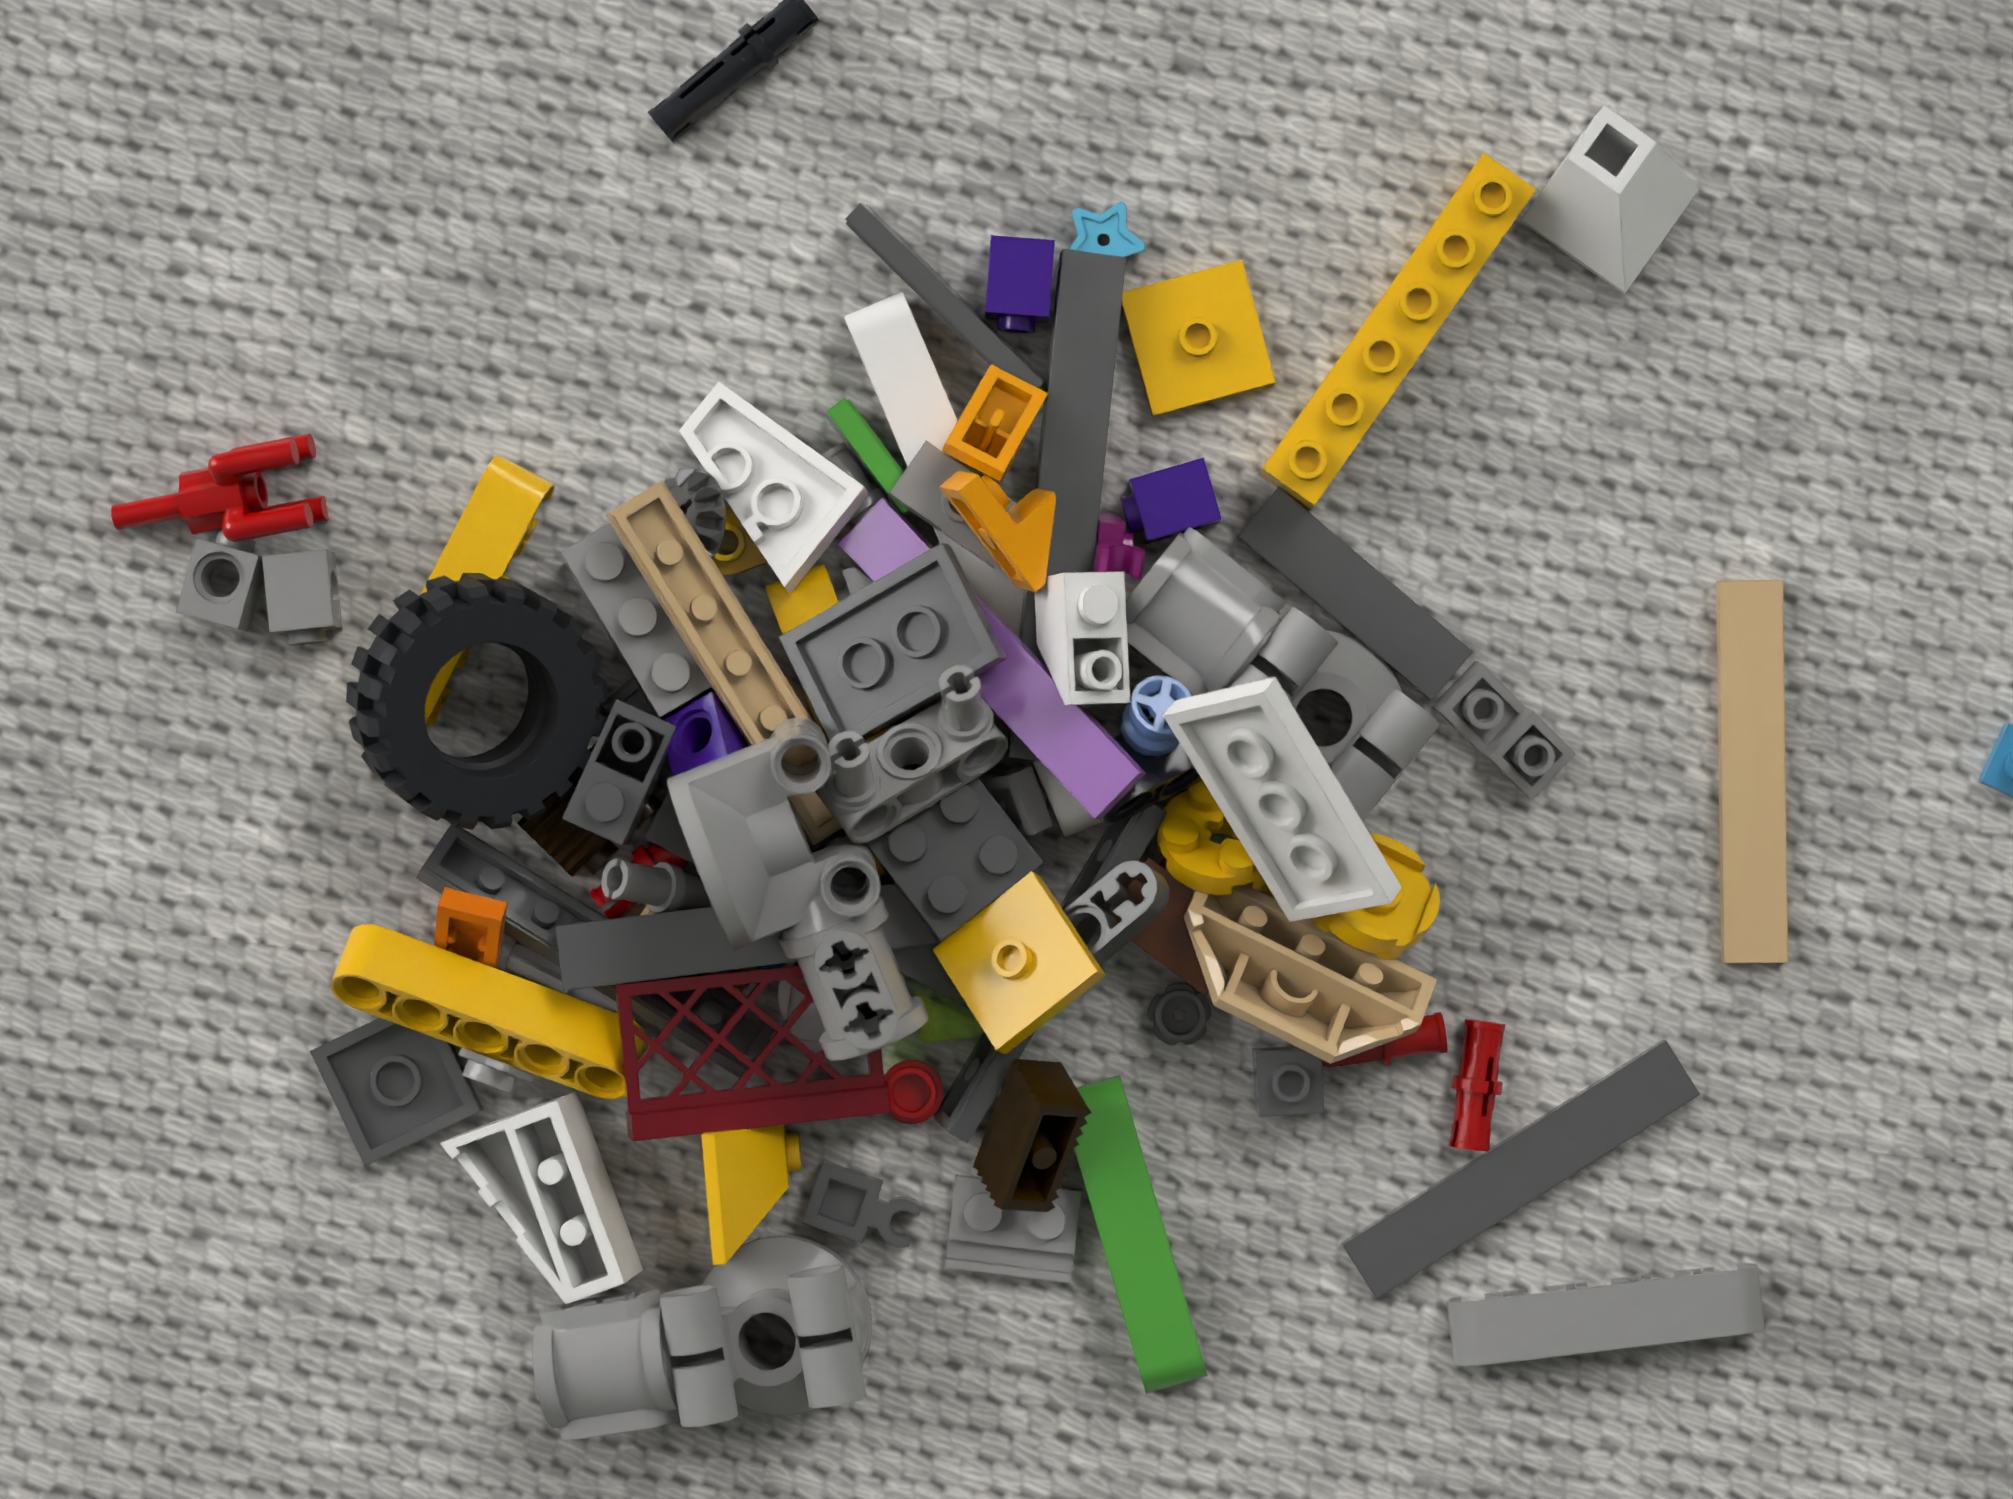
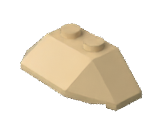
(1301, 978)

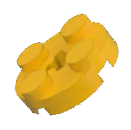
(1191, 854)
(1395, 926)

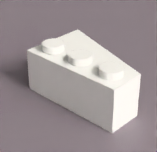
(553, 1194)

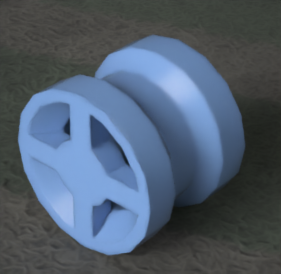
(1151, 697)

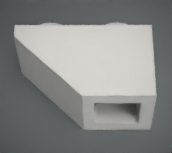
(1085, 636)

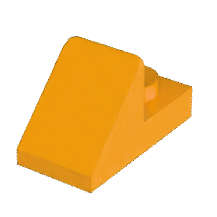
(1014, 538)

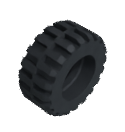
(544, 744)

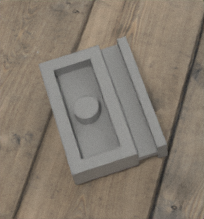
(1011, 1240)

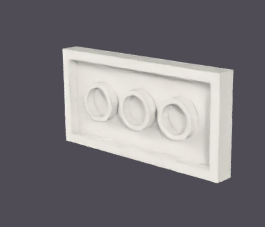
(1282, 800)

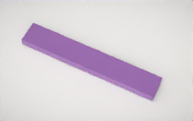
(1018, 688)

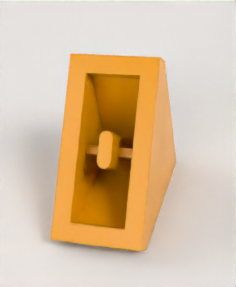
(995, 423)

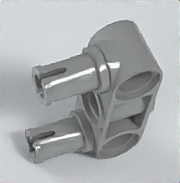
(951, 741)

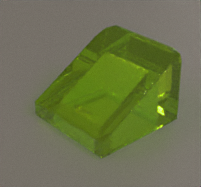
(946, 1022)

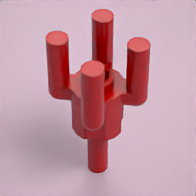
(232, 495)

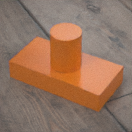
(471, 926)

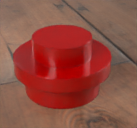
(913, 1091)

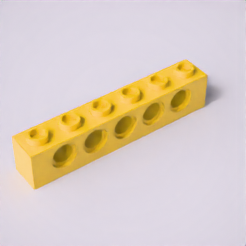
(1397, 331)

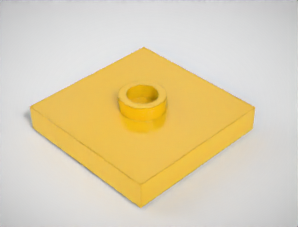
(1197, 338)
(1018, 962)

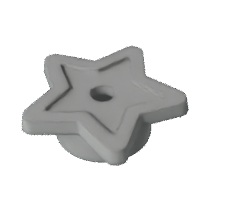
(492, 1072)

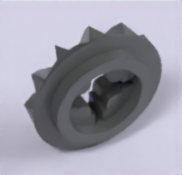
(702, 498)

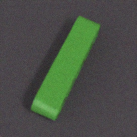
(1136, 1240)

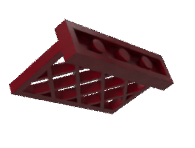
(740, 1105)

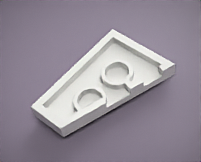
(773, 482)

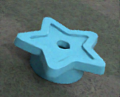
(1110, 223)

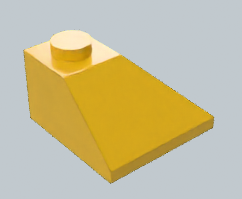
(744, 1181)

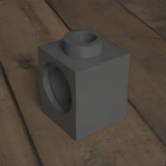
(1287, 1081)

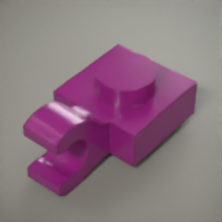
(1116, 548)

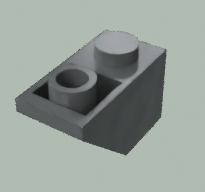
(620, 773)

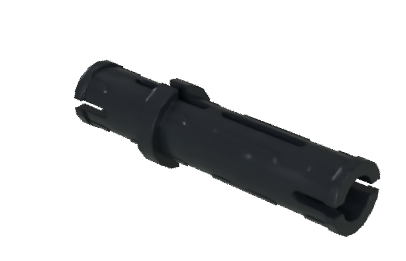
(740, 61)

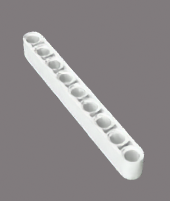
(921, 412)

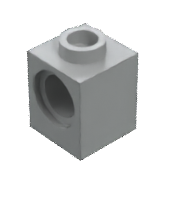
(301, 595)
(198, 596)

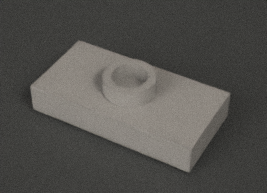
(921, 494)

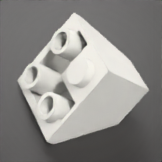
(1611, 200)

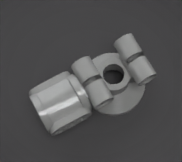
(1222, 628)
(770, 883)
(686, 1354)

